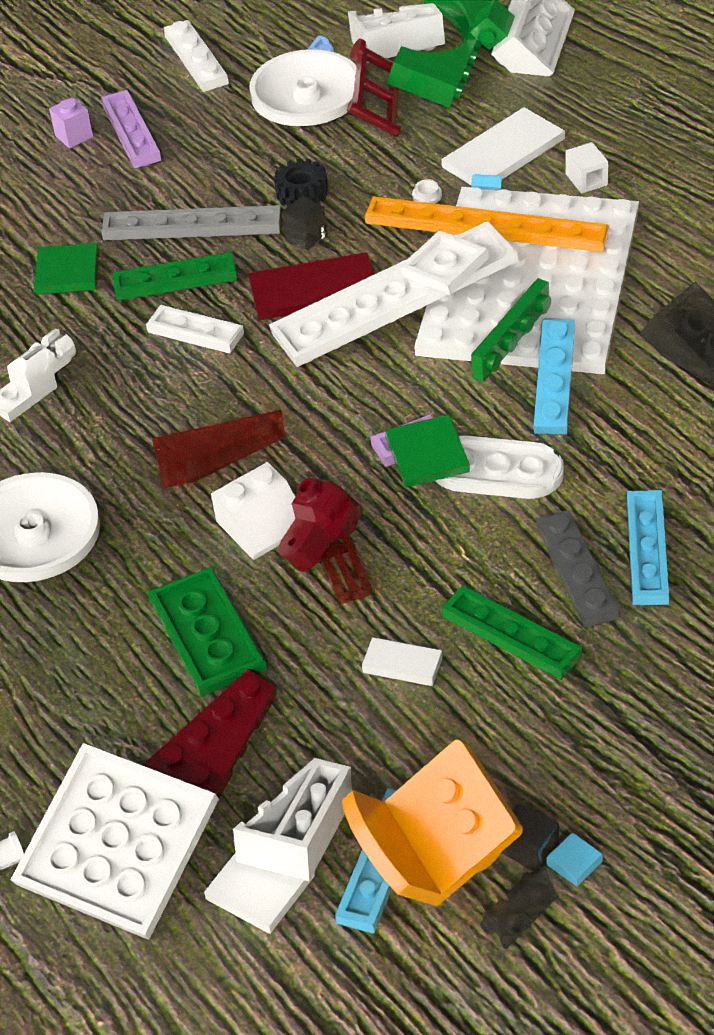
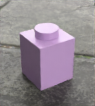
(71, 122)

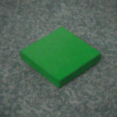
(66, 268)
(427, 451)

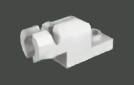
(33, 374)

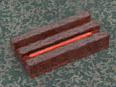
(336, 551)

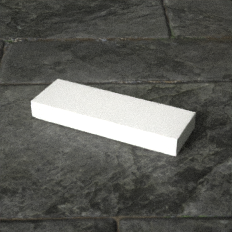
(195, 329)

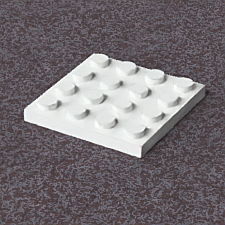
(115, 840)

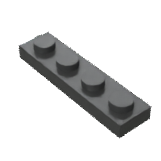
(577, 569)

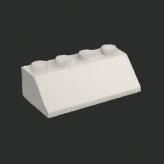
(534, 36)

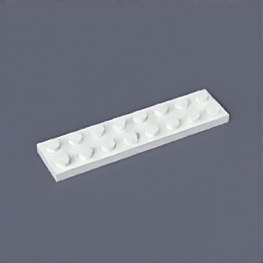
(376, 302)

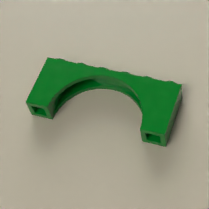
(439, 74)

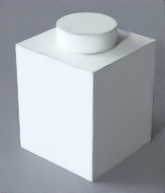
(586, 167)

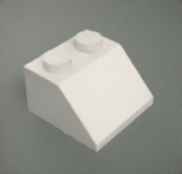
(255, 509)

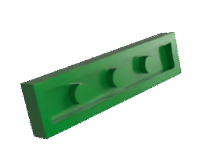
(174, 276)
(510, 330)
(512, 632)

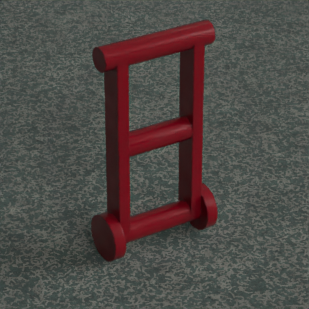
(362, 55)

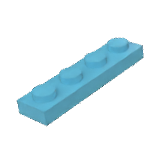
(554, 377)
(647, 548)
(364, 895)

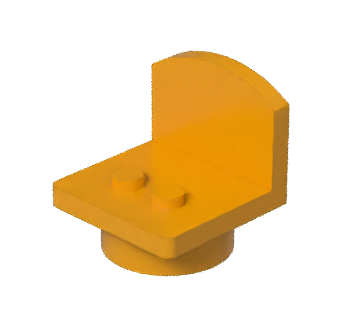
(435, 826)

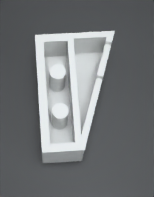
(413, 27)
(298, 824)

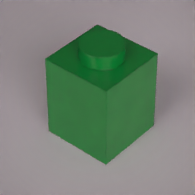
(492, 24)

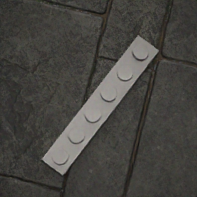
(192, 222)

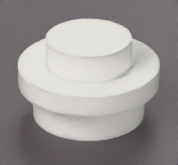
(427, 191)

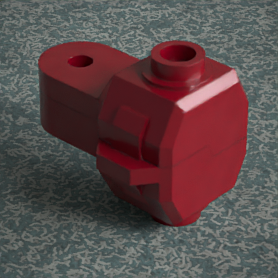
(321, 514)

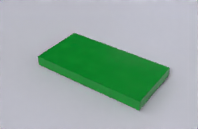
(206, 631)

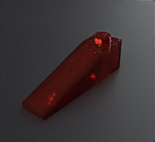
(204, 450)

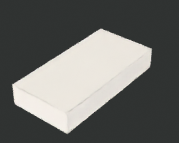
(402, 661)

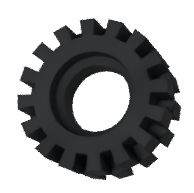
(300, 180)

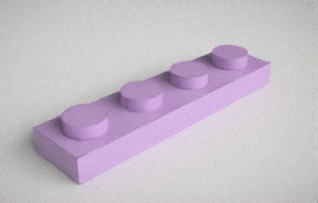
(131, 129)

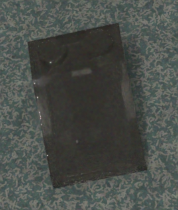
(686, 332)

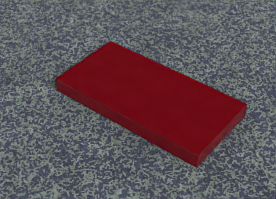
(294, 287)

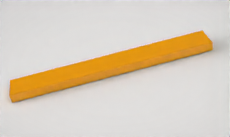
(511, 226)

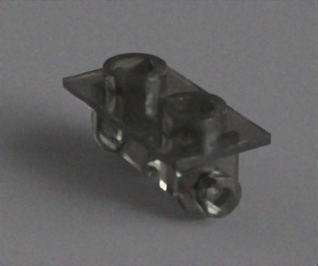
(525, 904)

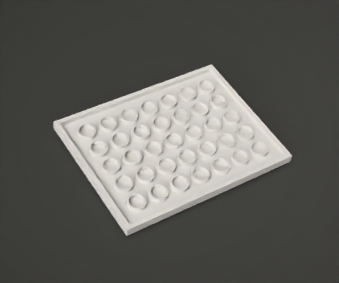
(581, 283)

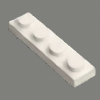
(195, 55)

